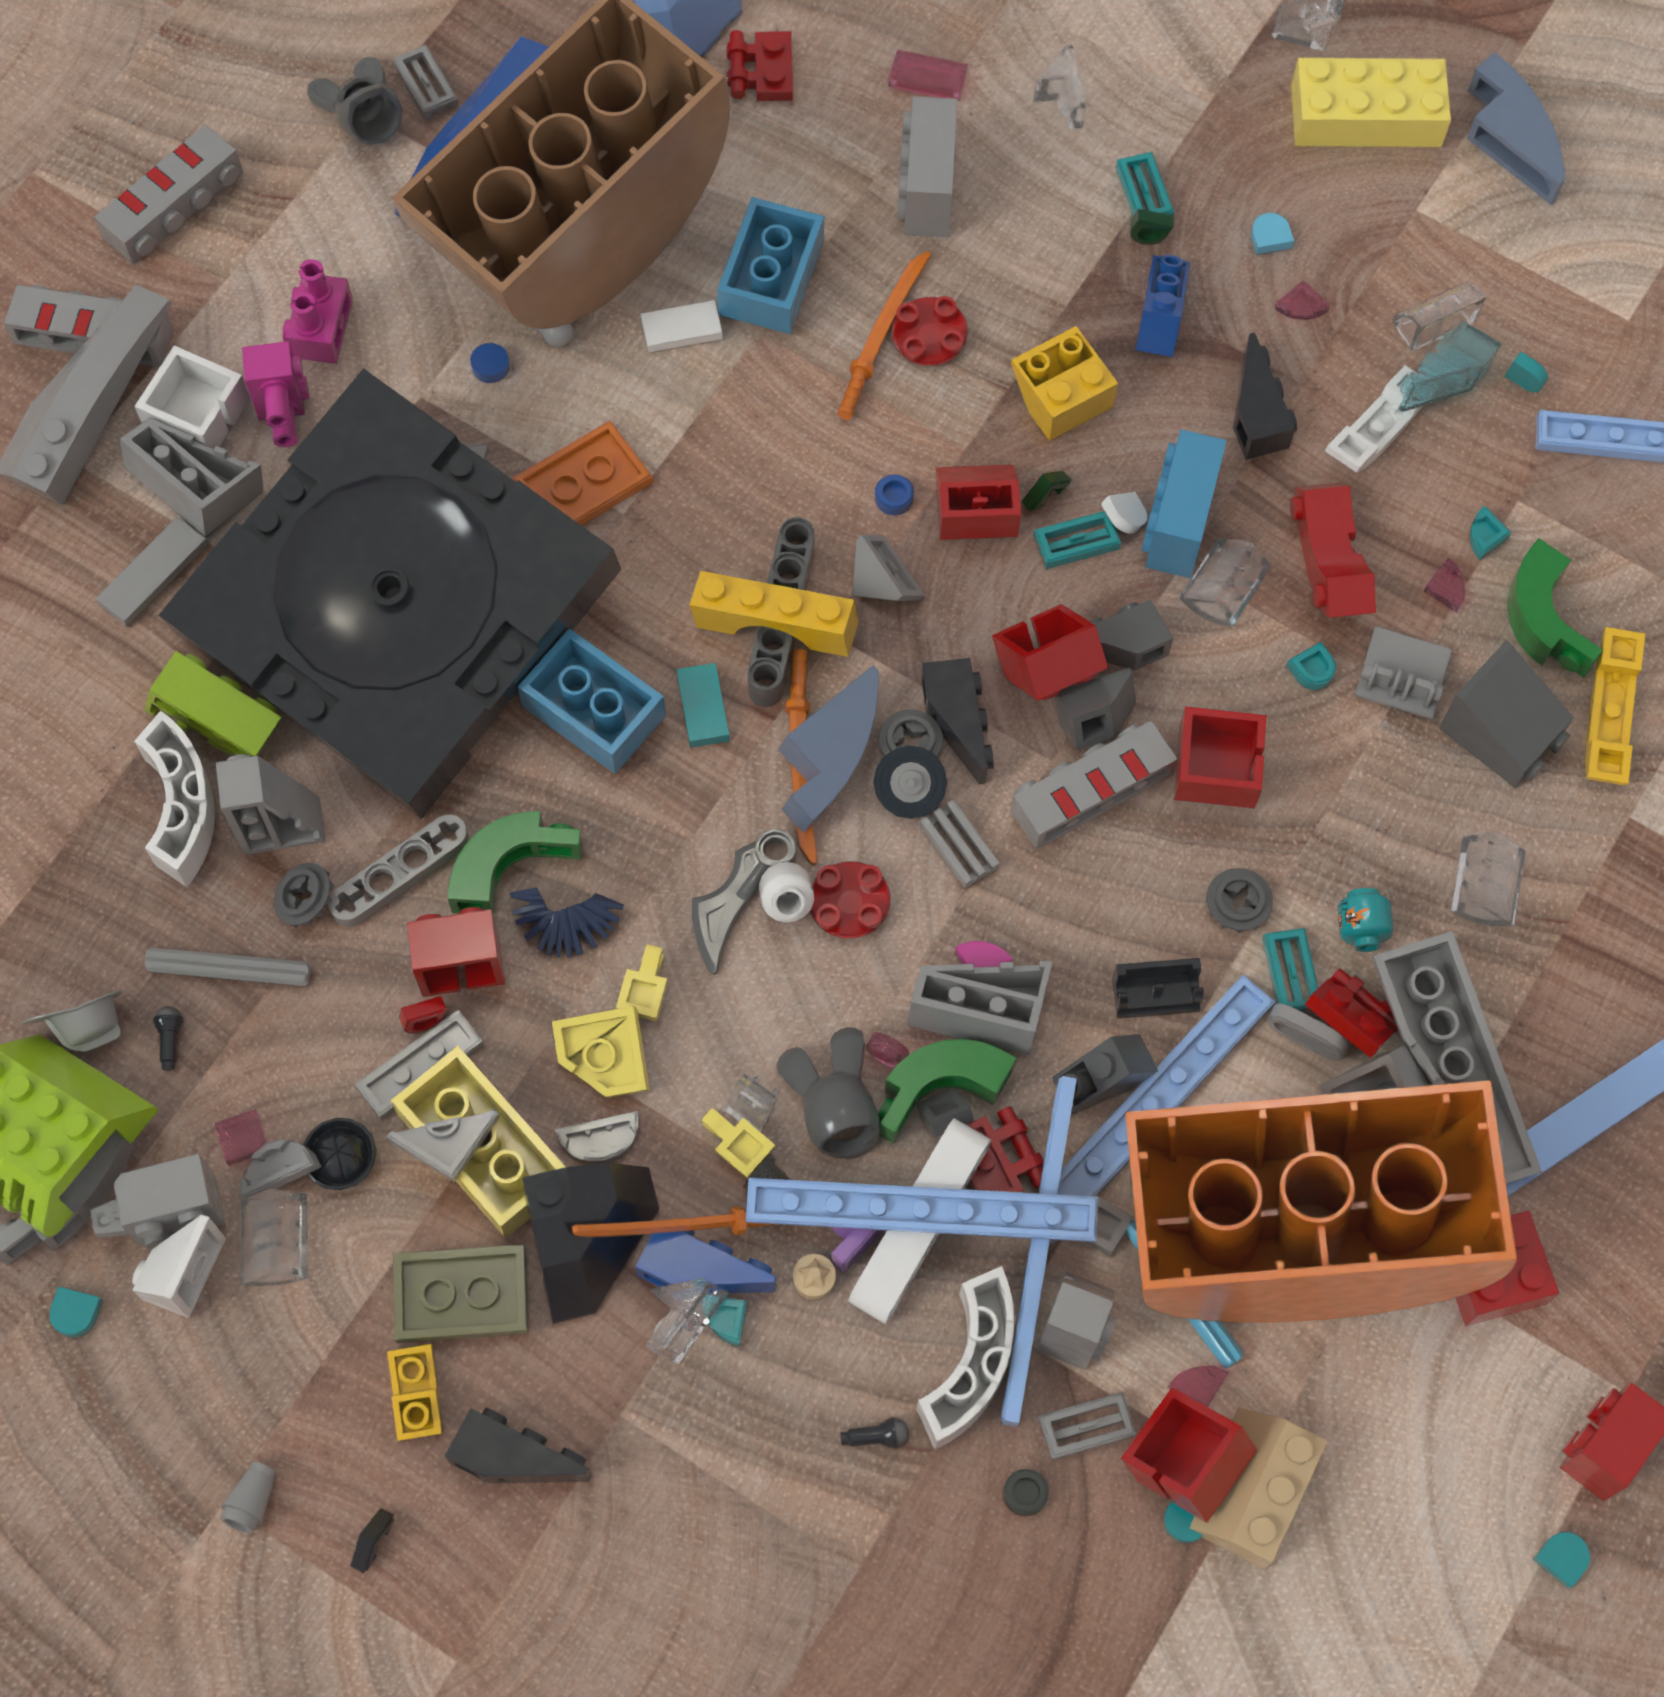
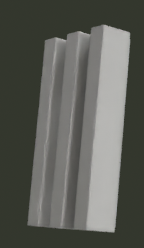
(436, 104)
(941, 817)
(1051, 1437)

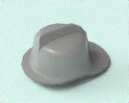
(85, 1025)

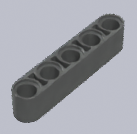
(776, 663)

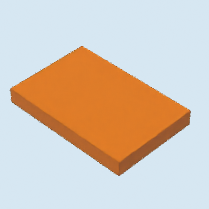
(589, 474)

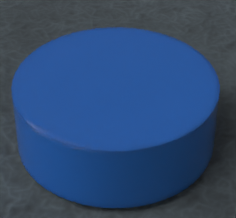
(489, 362)
(894, 494)

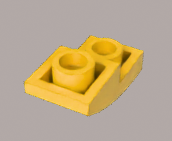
(415, 1392)

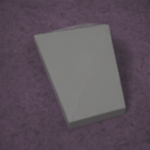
(881, 572)

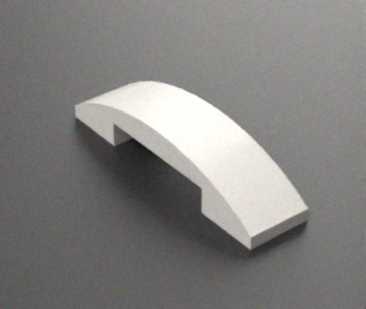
(1375, 429)

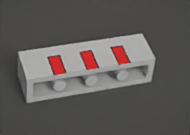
(169, 194)
(67, 320)
(1093, 783)

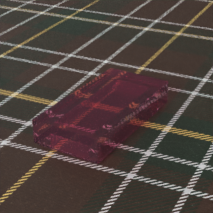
(928, 75)

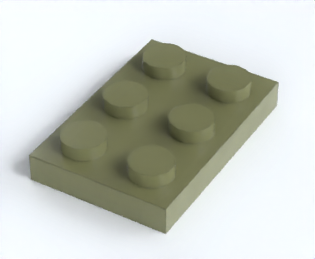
(460, 1293)

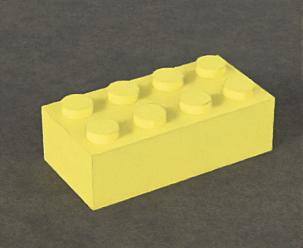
(1370, 102)
(506, 1155)

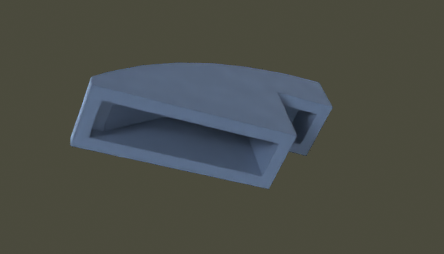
(1516, 128)
(830, 747)

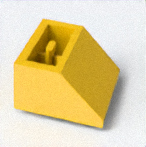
(1064, 383)

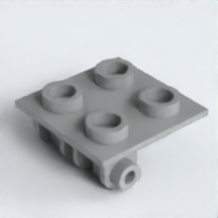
(1403, 672)

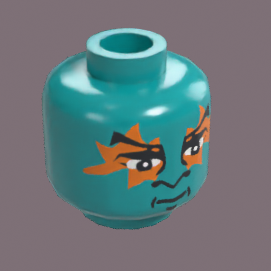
(1365, 919)

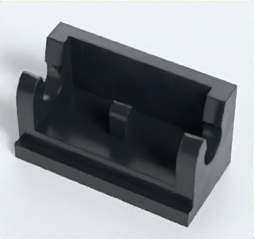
(1157, 988)

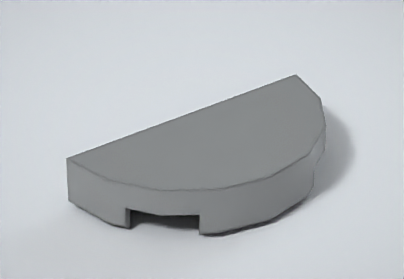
(600, 1139)
(277, 1165)

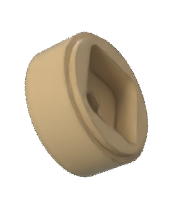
(814, 1276)

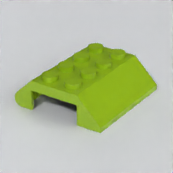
(53, 1124)

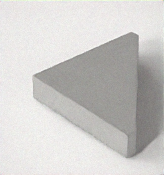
(446, 1143)

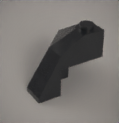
(575, 1267)

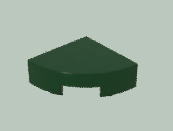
(1043, 487)

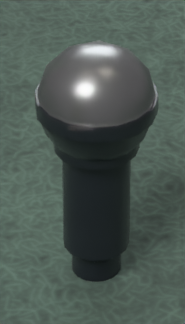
(168, 1022)
(890, 1433)

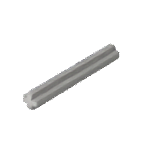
(228, 966)

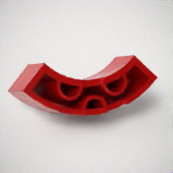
(1336, 574)

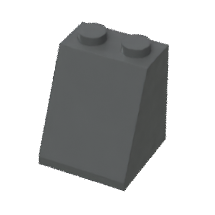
(1508, 717)

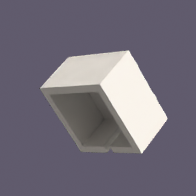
(194, 397)

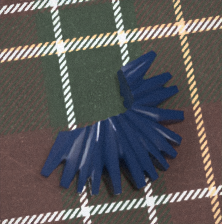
(567, 923)

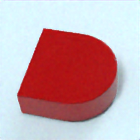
(422, 1015)

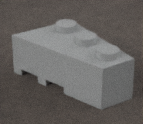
(1079, 1322)

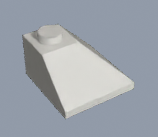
(179, 1267)

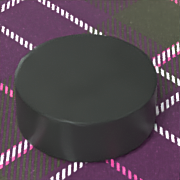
(1025, 1492)

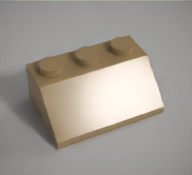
(1268, 1491)

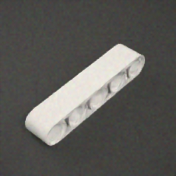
(902, 1252)

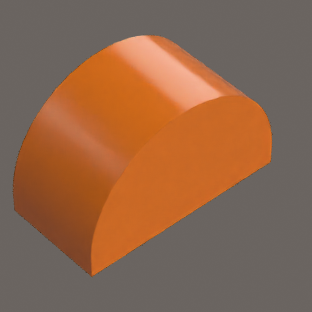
(1320, 1203)

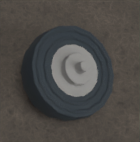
(910, 782)

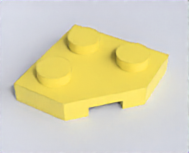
(604, 1050)

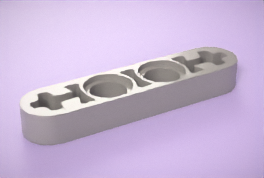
(394, 865)

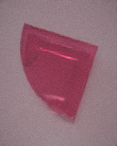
(1302, 303)
(1447, 586)
(1200, 1382)

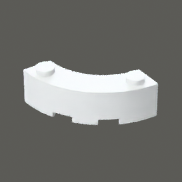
(189, 810)
(976, 1379)

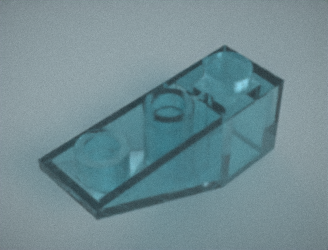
(1453, 370)

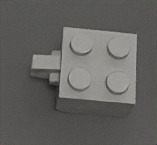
(159, 1201)

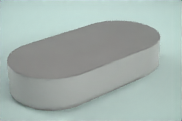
(1308, 1032)

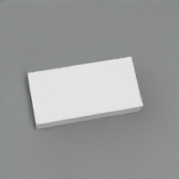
(681, 326)

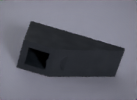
(1260, 414)
(951, 699)
(503, 1455)

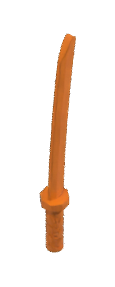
(863, 366)
(797, 709)
(735, 1219)

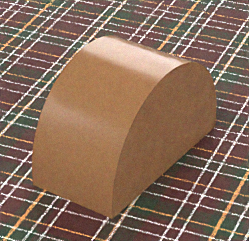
(576, 168)

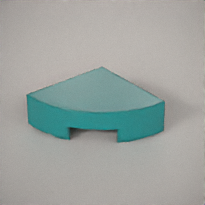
(1487, 533)
(729, 1320)

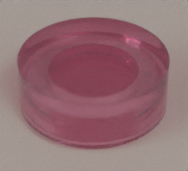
(886, 1049)

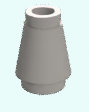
(249, 1498)

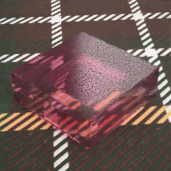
(240, 1136)

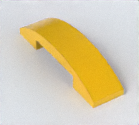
(1612, 706)

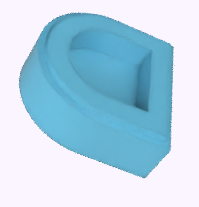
(1271, 234)

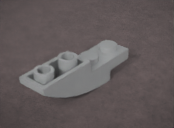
(83, 1194)

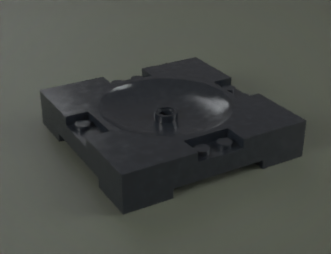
(375, 506)

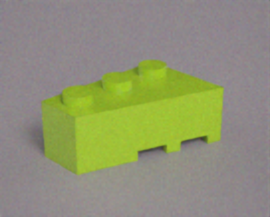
(212, 706)

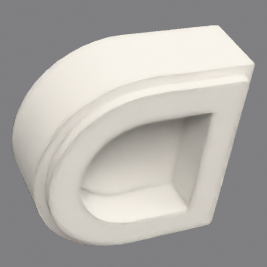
(1125, 511)

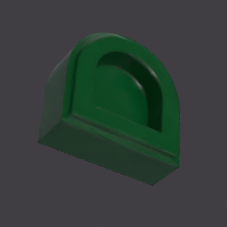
(1150, 226)

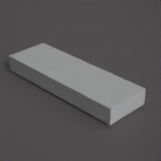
(152, 571)
(415, 1059)

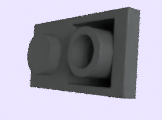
(1134, 636)
(1096, 708)
(1109, 1070)

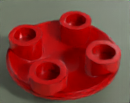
(929, 330)
(850, 899)

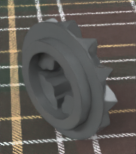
(917, 725)
(301, 880)
(1232, 883)

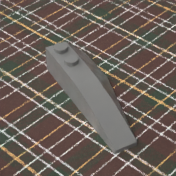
(80, 399)
(1450, 1035)

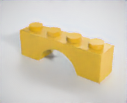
(816, 619)

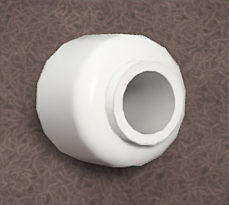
(786, 892)

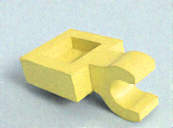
(644, 987)
(741, 1145)

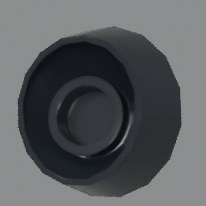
(344, 1152)

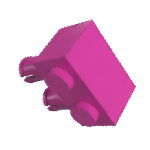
(318, 314)
(276, 388)

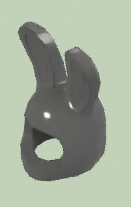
(363, 104)
(836, 1099)

